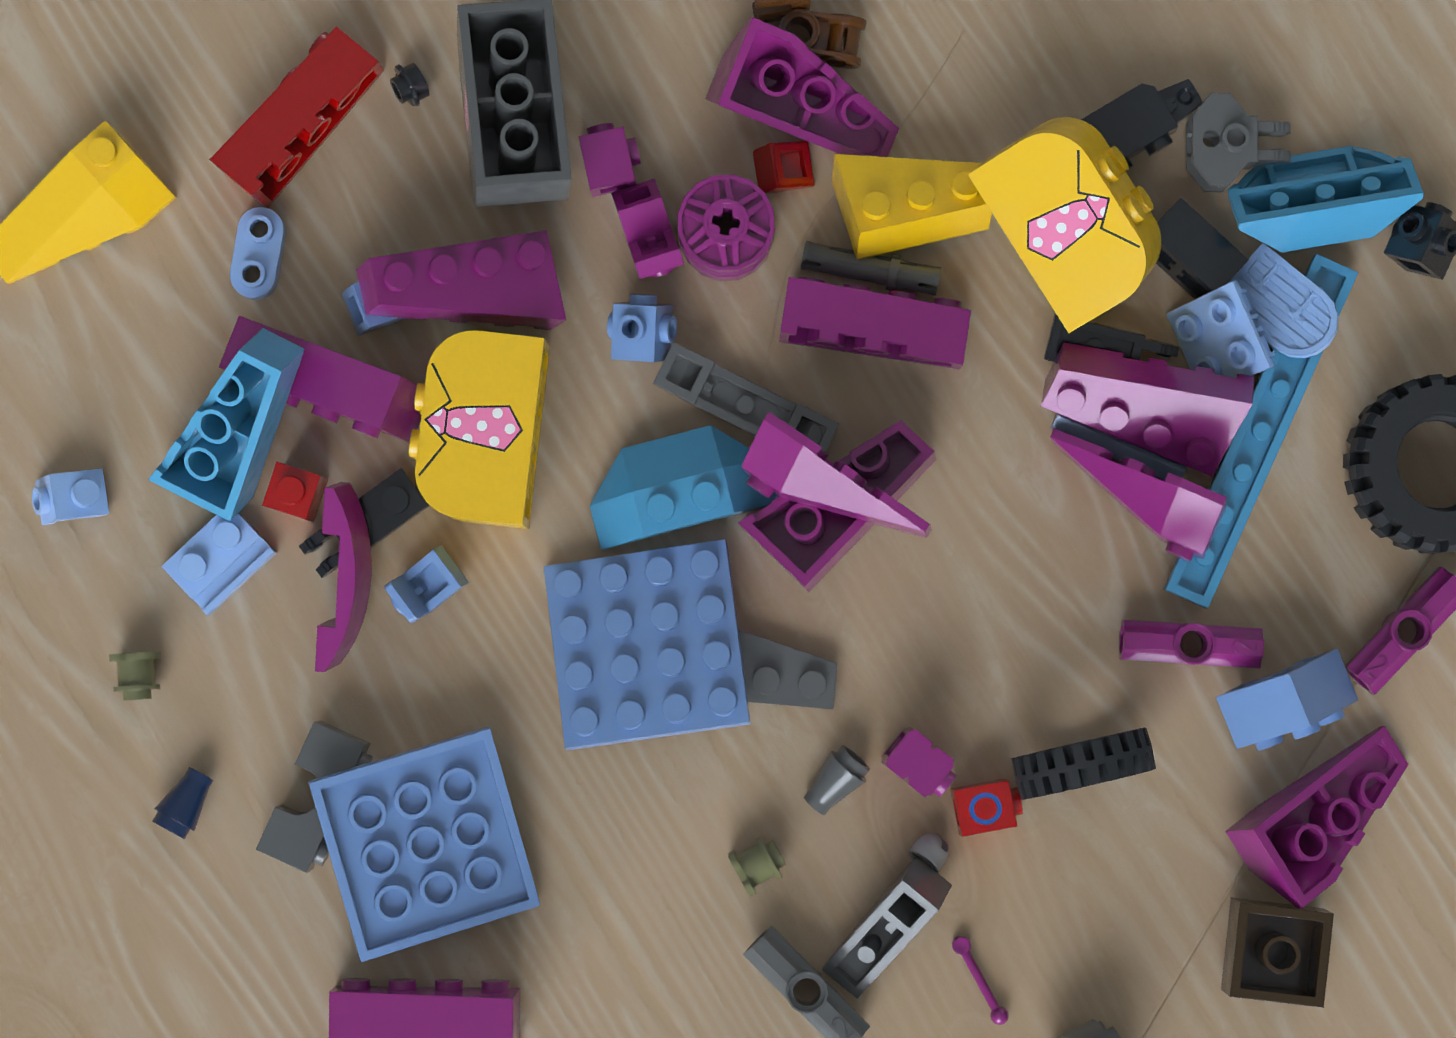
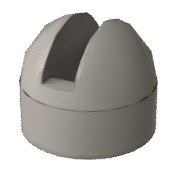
(931, 850)

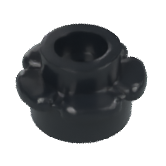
(409, 84)

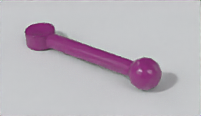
(962, 947)

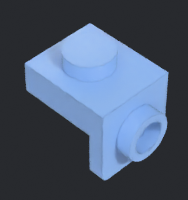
(70, 496)

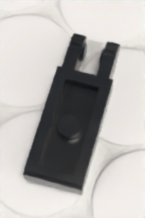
(1105, 338)
(385, 511)

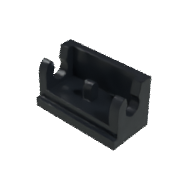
(1195, 251)

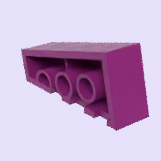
(874, 323)
(1150, 404)
(813, 539)

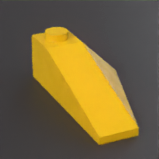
(80, 204)

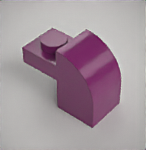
(647, 229)

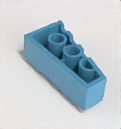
(232, 432)

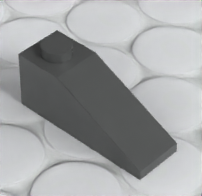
(888, 927)

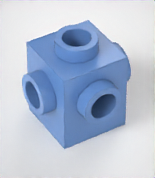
(641, 329)

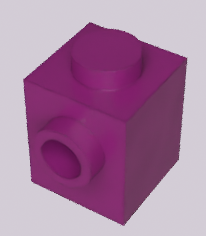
(608, 158)

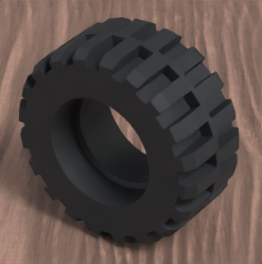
(1375, 467)

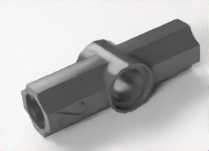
(786, 967)

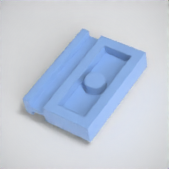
(218, 561)

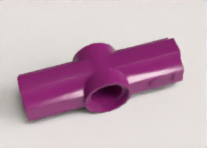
(1220, 644)
(1385, 650)

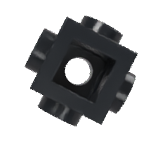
(1424, 240)

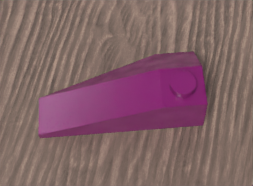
(788, 87)
(1170, 508)

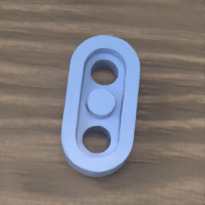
(258, 252)

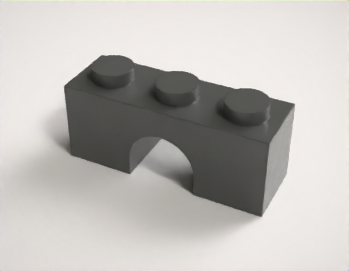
(297, 835)

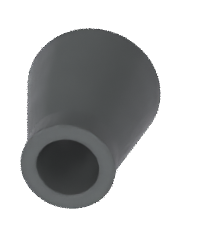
(837, 778)

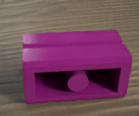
(919, 763)

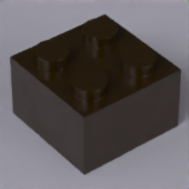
(1277, 952)

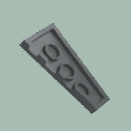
(786, 675)

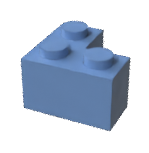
(1288, 701)

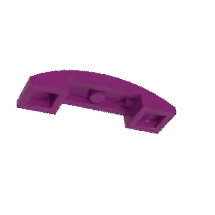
(346, 519)

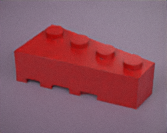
(297, 116)

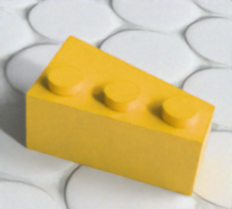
(905, 201)

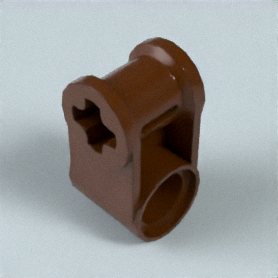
(827, 33)

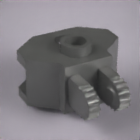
(1233, 142)

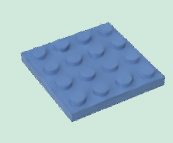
(646, 645)
(424, 843)

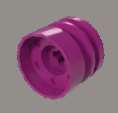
(745, 247)

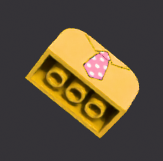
(1072, 216)
(481, 427)

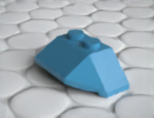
(1324, 197)
(673, 487)

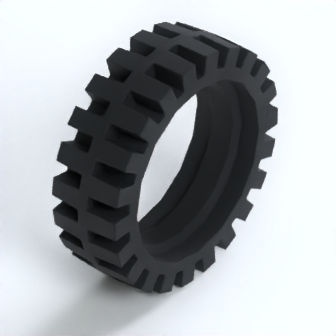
(1083, 763)

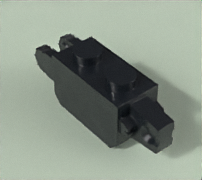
(1145, 117)

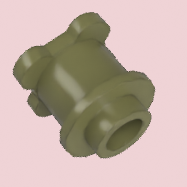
(136, 674)
(757, 864)

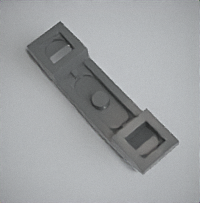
(735, 398)

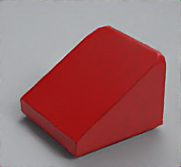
(783, 167)

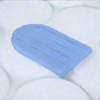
(1290, 307)

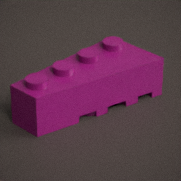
(477, 281)
(341, 386)
(424, 1012)

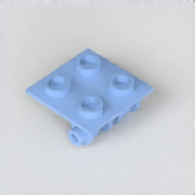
(1221, 333)

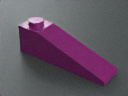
(798, 471)
(1312, 824)

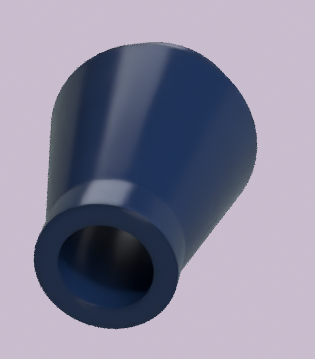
(183, 804)

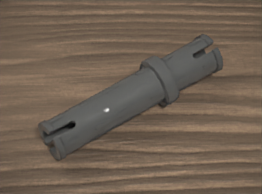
(875, 269)

